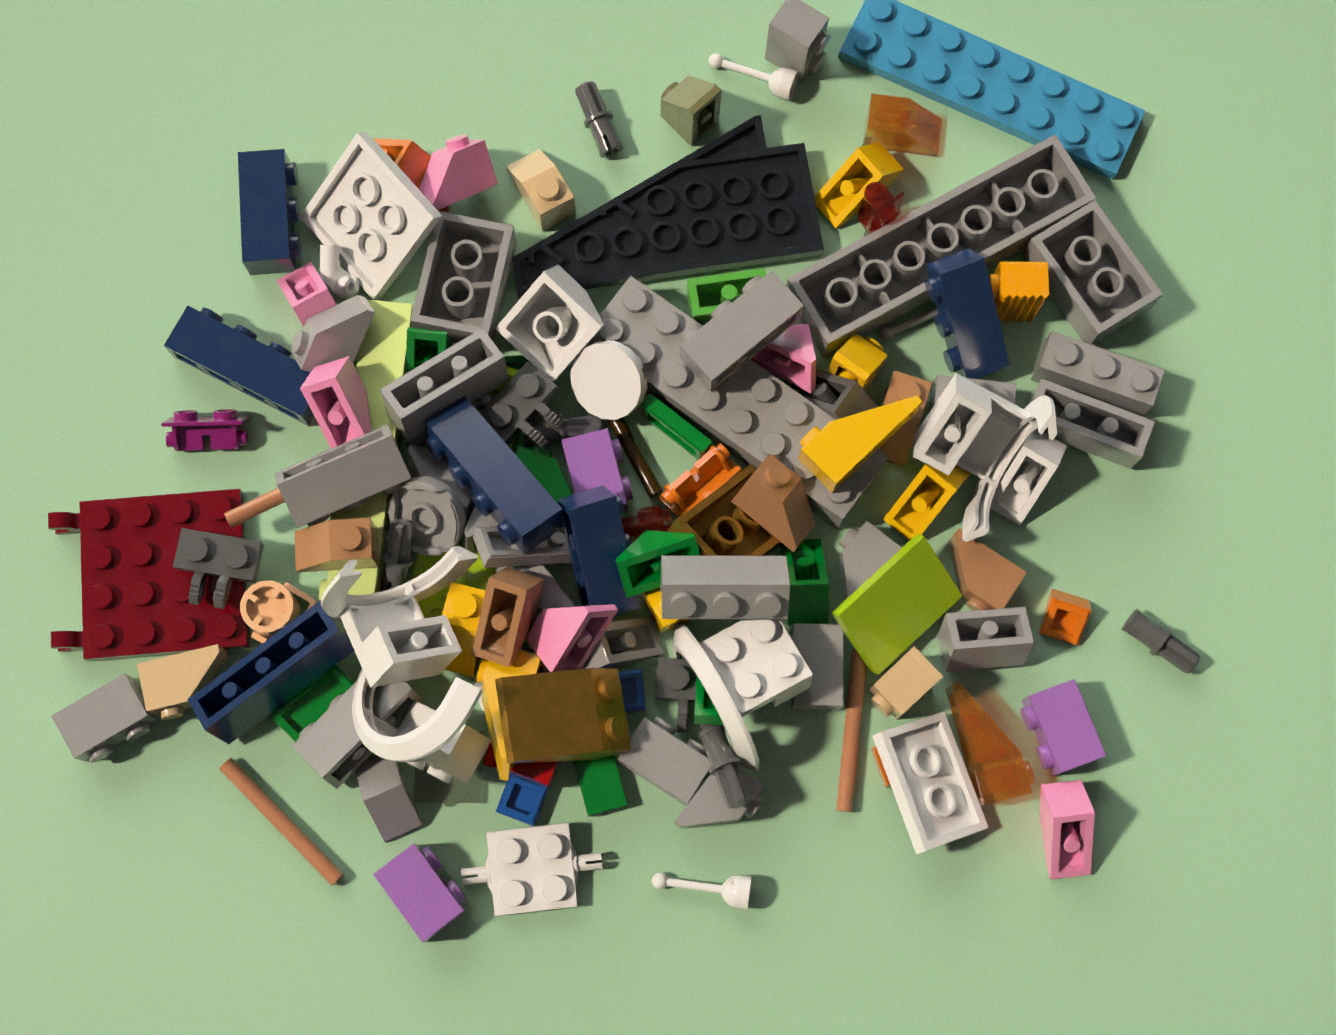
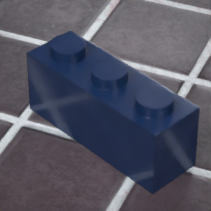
(268, 211)
(967, 314)
(594, 542)

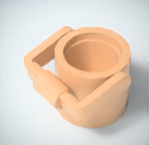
(271, 607)

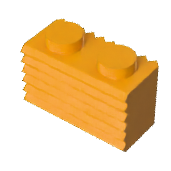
(1019, 289)

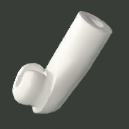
(333, 275)

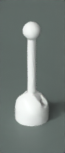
(781, 82)
(735, 890)

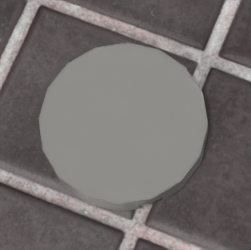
(433, 512)

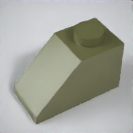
(691, 107)

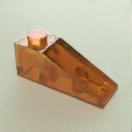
(989, 755)

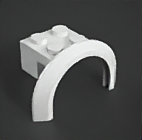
(981, 436)
(389, 627)
(744, 671)
(425, 734)

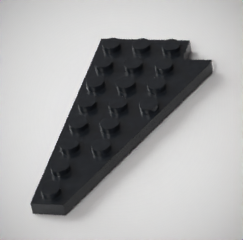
(702, 214)

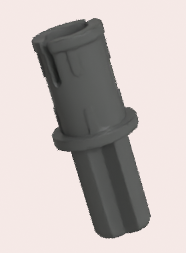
(598, 118)
(573, 427)
(398, 554)
(1161, 642)
(725, 766)

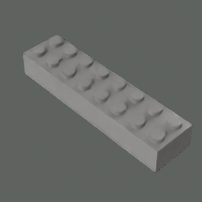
(887, 269)
(745, 413)

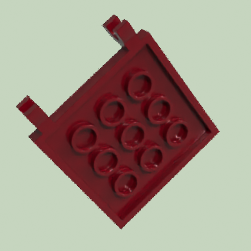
(129, 586)

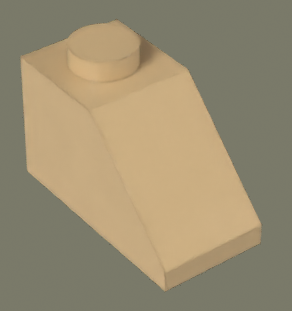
(542, 189)
(175, 678)
(904, 684)

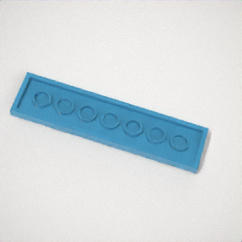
(991, 83)

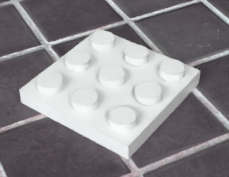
(371, 215)

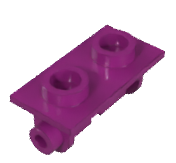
(189, 430)

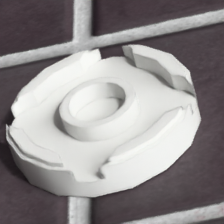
(608, 380)

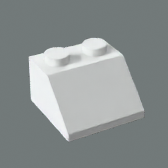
(551, 322)

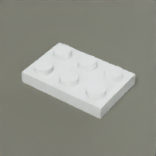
(930, 782)

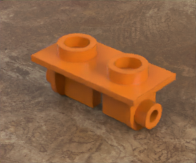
(704, 478)

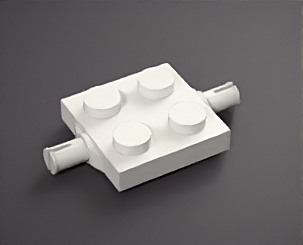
(531, 869)

